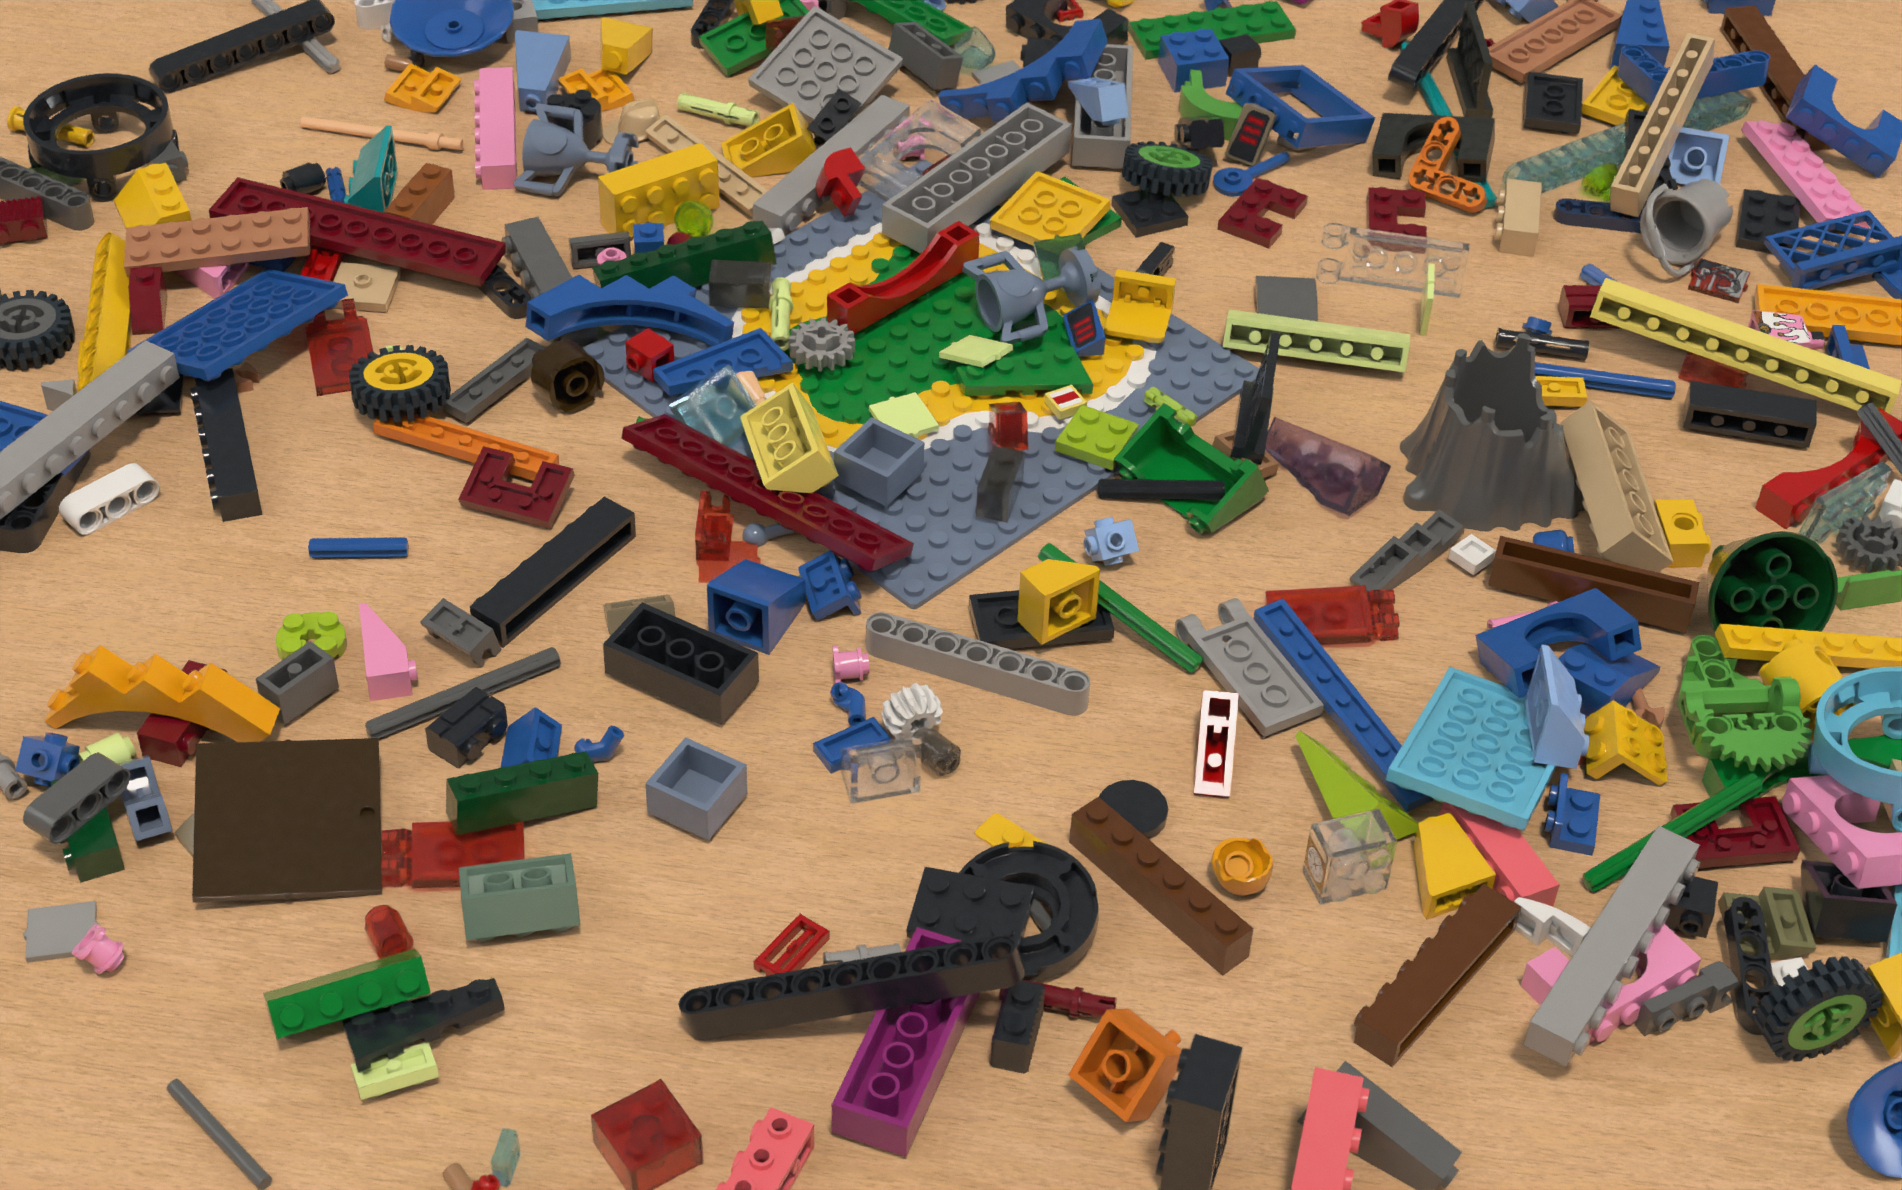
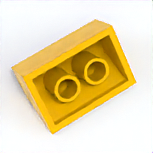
(151, 198)

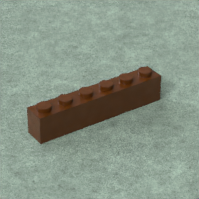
(1563, 574)
(1161, 886)
(1435, 975)

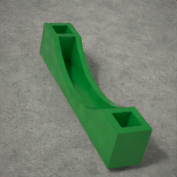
(1720, 774)

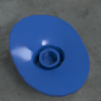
(1876, 1121)

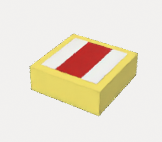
(1064, 401)

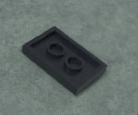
(1553, 102)
(1763, 216)
(970, 906)

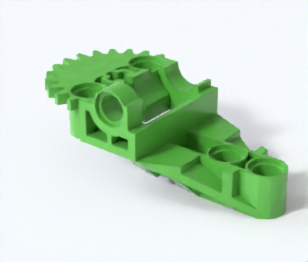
(1740, 715)

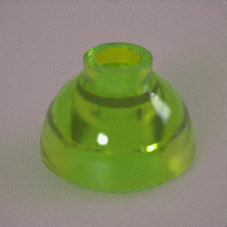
(1599, 181)
(694, 218)

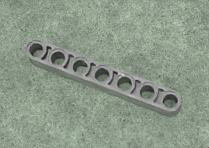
(977, 663)

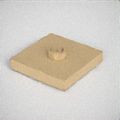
(369, 285)

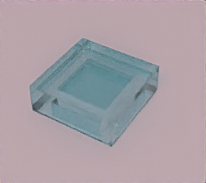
(506, 1156)

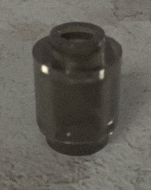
(937, 751)

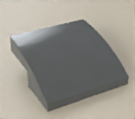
(1287, 297)

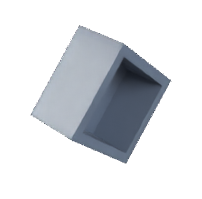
(879, 461)
(696, 788)

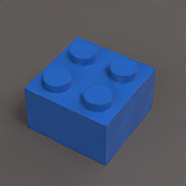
(1193, 51)

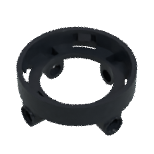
(99, 96)

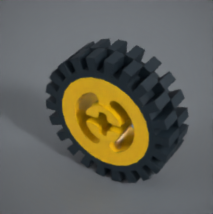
(378, 388)

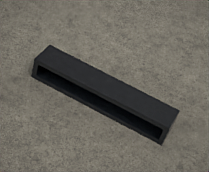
(227, 447)
(555, 569)

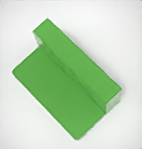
(1869, 589)

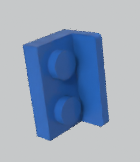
(830, 585)
(1573, 818)

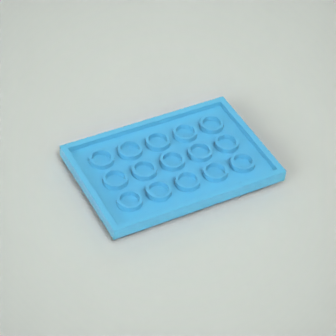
(1474, 751)

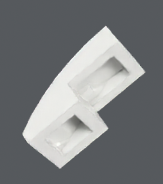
(1544, 922)

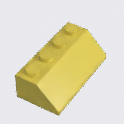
(788, 443)

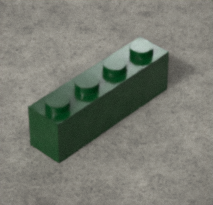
(521, 792)

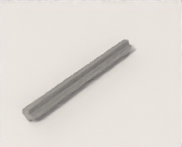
(312, 46)

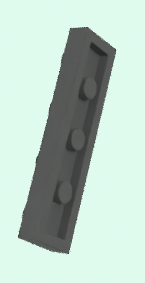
(493, 381)

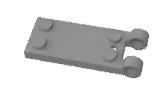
(1252, 667)

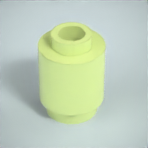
(113, 747)

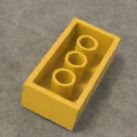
(657, 188)

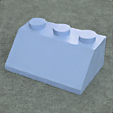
(1555, 714)

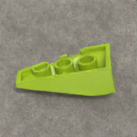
(1347, 791)

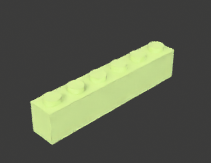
(1318, 340)

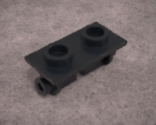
(833, 116)

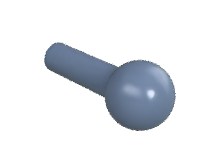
(759, 534)

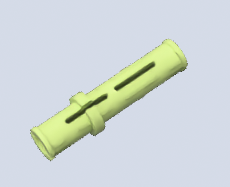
(728, 112)
(781, 306)

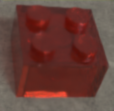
(647, 1138)

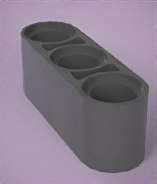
(76, 798)

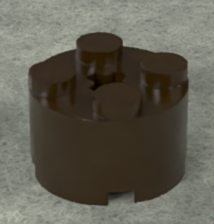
(566, 376)

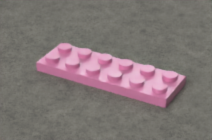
(1802, 170)

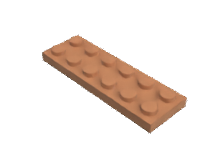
(1552, 38)
(219, 240)

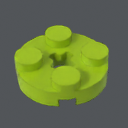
(322, 627)

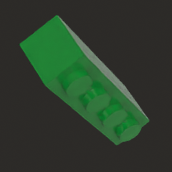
(346, 993)

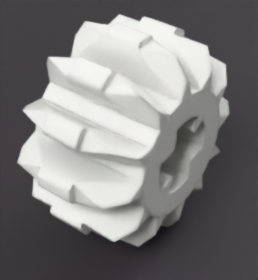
(911, 710)

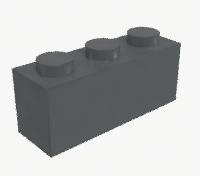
(926, 55)

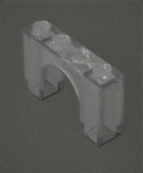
(927, 127)

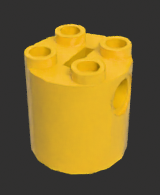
(1811, 669)

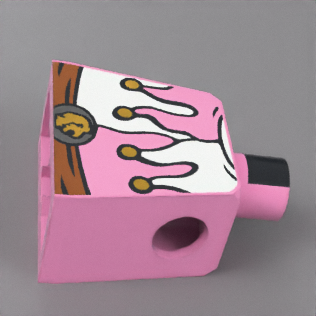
(1786, 327)

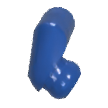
(850, 701)
(605, 748)

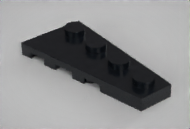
(423, 1019)

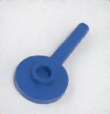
(1235, 181)

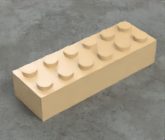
(1614, 490)

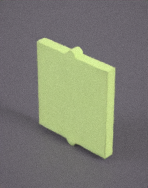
(1427, 299)
(975, 351)
(905, 414)

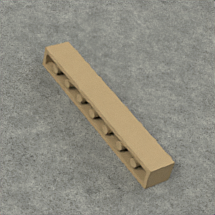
(1662, 125)

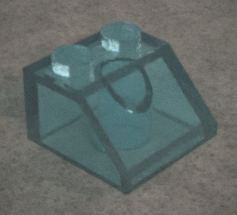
(715, 406)

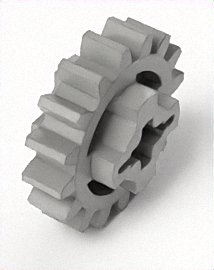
(821, 344)

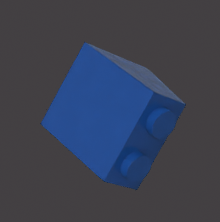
(754, 604)

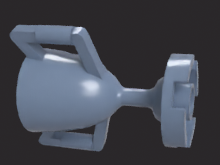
(557, 151)
(1015, 293)

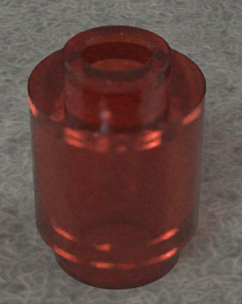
(387, 931)

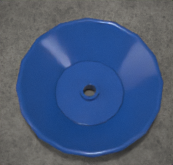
(450, 26)

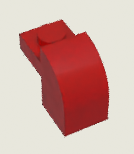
(1395, 22)
(840, 180)

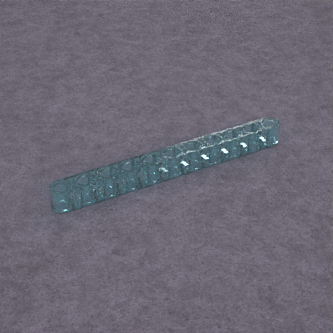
(1581, 156)

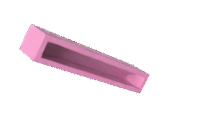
(495, 128)

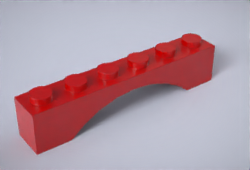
(939, 262)
(1793, 494)

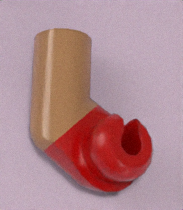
(459, 1180)

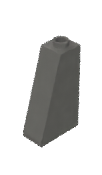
(1400, 1141)

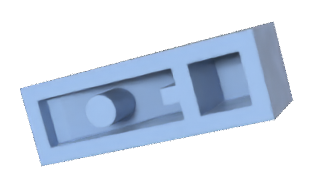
(1101, 99)

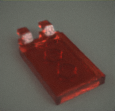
(336, 347)
(1343, 613)
(437, 852)

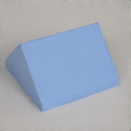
(1698, 156)

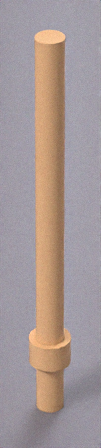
(432, 140)

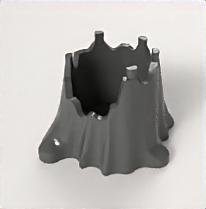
(1491, 446)

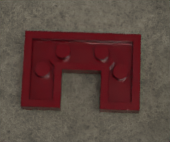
(1387, 204)
(1246, 215)
(491, 493)
(1761, 841)

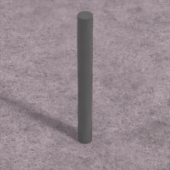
(219, 1134)

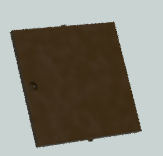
(287, 820)

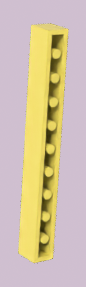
(1743, 348)

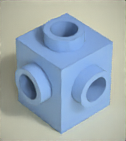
(1110, 540)

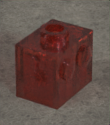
(1008, 425)

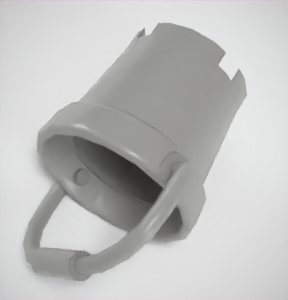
(1683, 222)

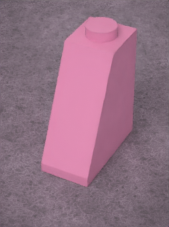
(215, 279)

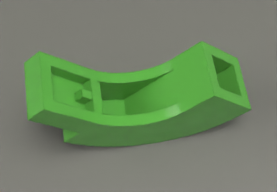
(1196, 102)

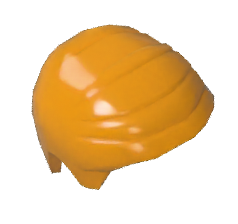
(1242, 865)

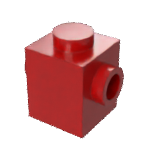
(648, 352)

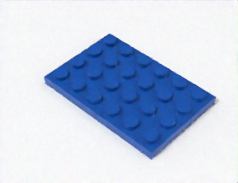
(245, 321)

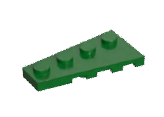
(1026, 374)

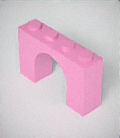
(1824, 814)
(1662, 968)

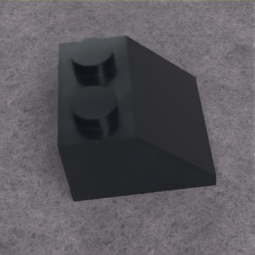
(1842, 910)

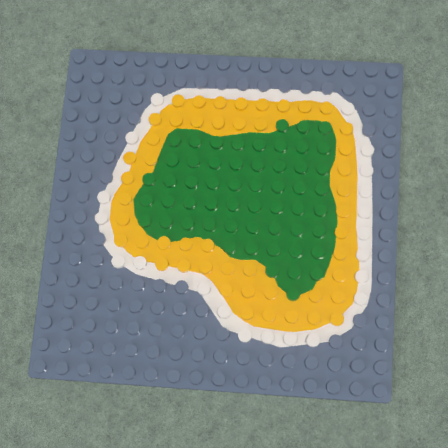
(903, 358)

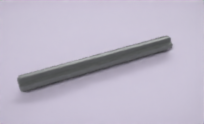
(443, 700)

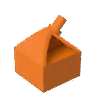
(1127, 1064)

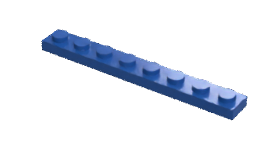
(1337, 694)

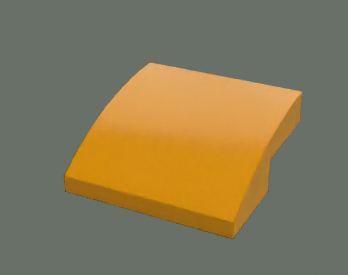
(603, 85)
(422, 90)

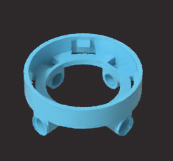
(1875, 694)

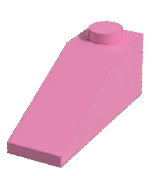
(386, 659)

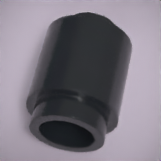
(304, 178)

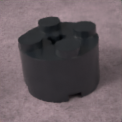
(590, 110)

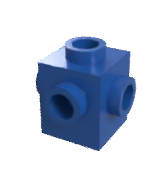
(47, 757)

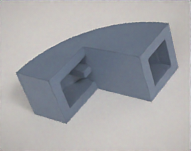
(144, 801)

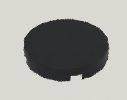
(1138, 804)

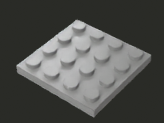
(821, 59)

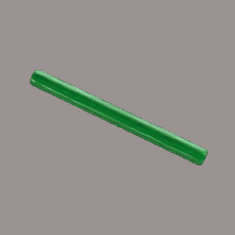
(1136, 619)
(1682, 825)

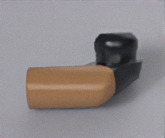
(400, 63)

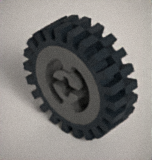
(33, 329)

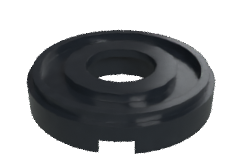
(1062, 886)

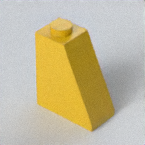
(623, 45)
(1447, 865)

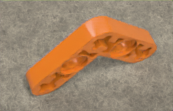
(1434, 170)

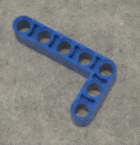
(1726, 74)

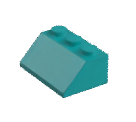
(374, 173)

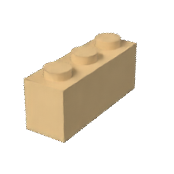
(1518, 217)

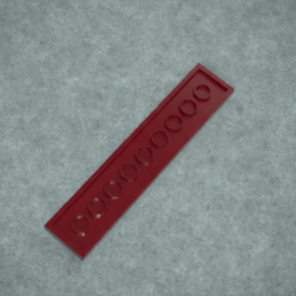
(372, 233)
(738, 477)

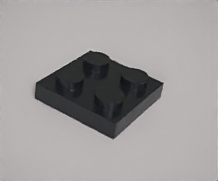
(1149, 212)

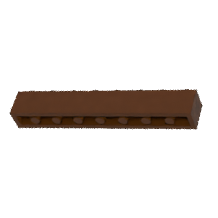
(1749, 31)

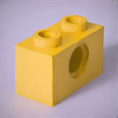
(1683, 531)

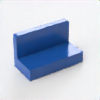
(1840, 347)
(531, 739)

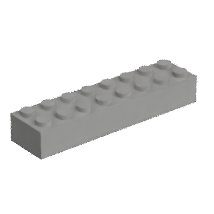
(977, 176)

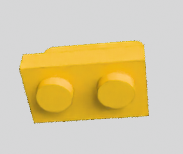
(1140, 306)
(1625, 738)

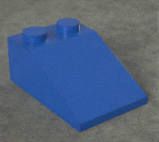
(1605, 680)

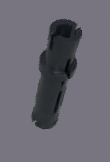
(1577, 348)

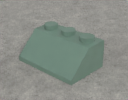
(519, 897)

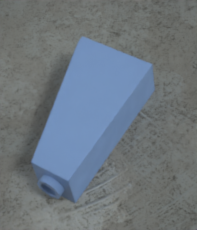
(540, 63)

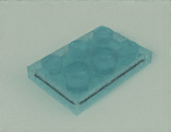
(1847, 500)

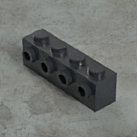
(1750, 414)

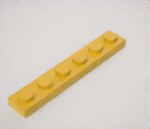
(1842, 648)

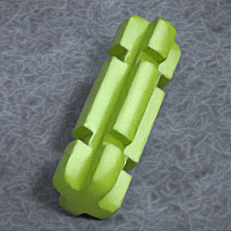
(1155, 397)

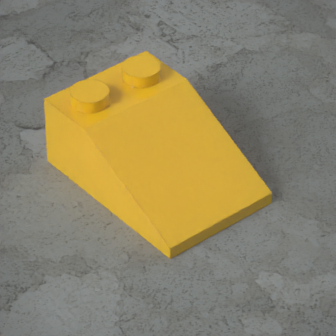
(771, 144)

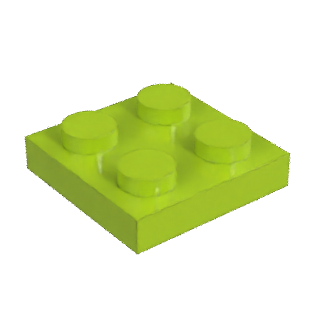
(1095, 436)

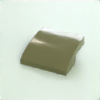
(1784, 921)

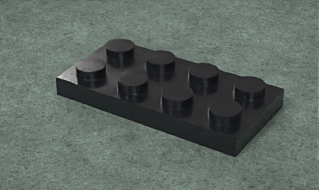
(997, 623)

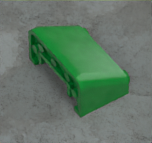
(1173, 452)

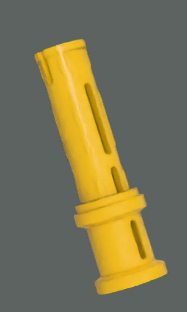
(68, 133)

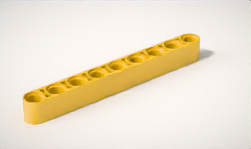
(107, 311)

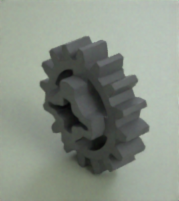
(1875, 543)

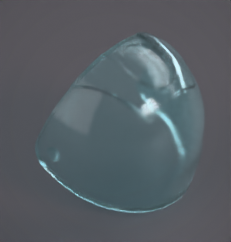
(975, 49)

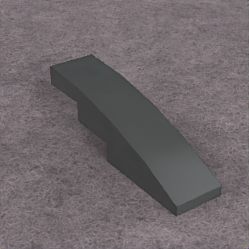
(1409, 554)

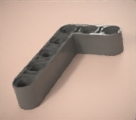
(61, 202)

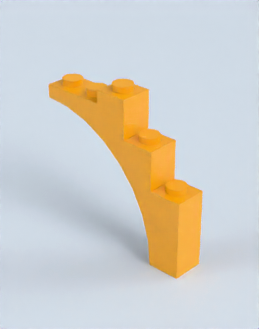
(156, 686)

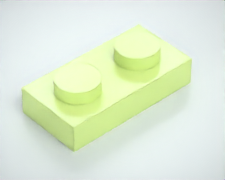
(387, 1075)

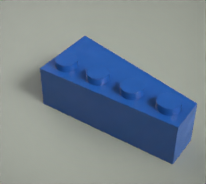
(1644, 27)

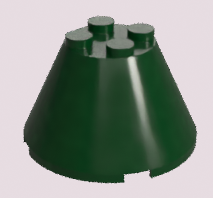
(1772, 583)

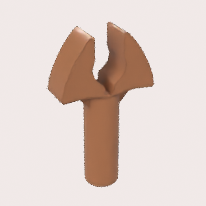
(245, 376)
(1642, 709)

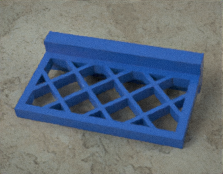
(1840, 263)

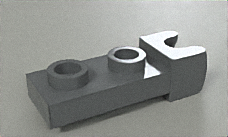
(1688, 999)

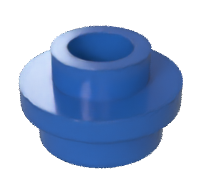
(1538, 326)

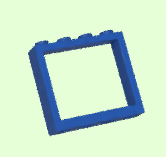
(1342, 118)

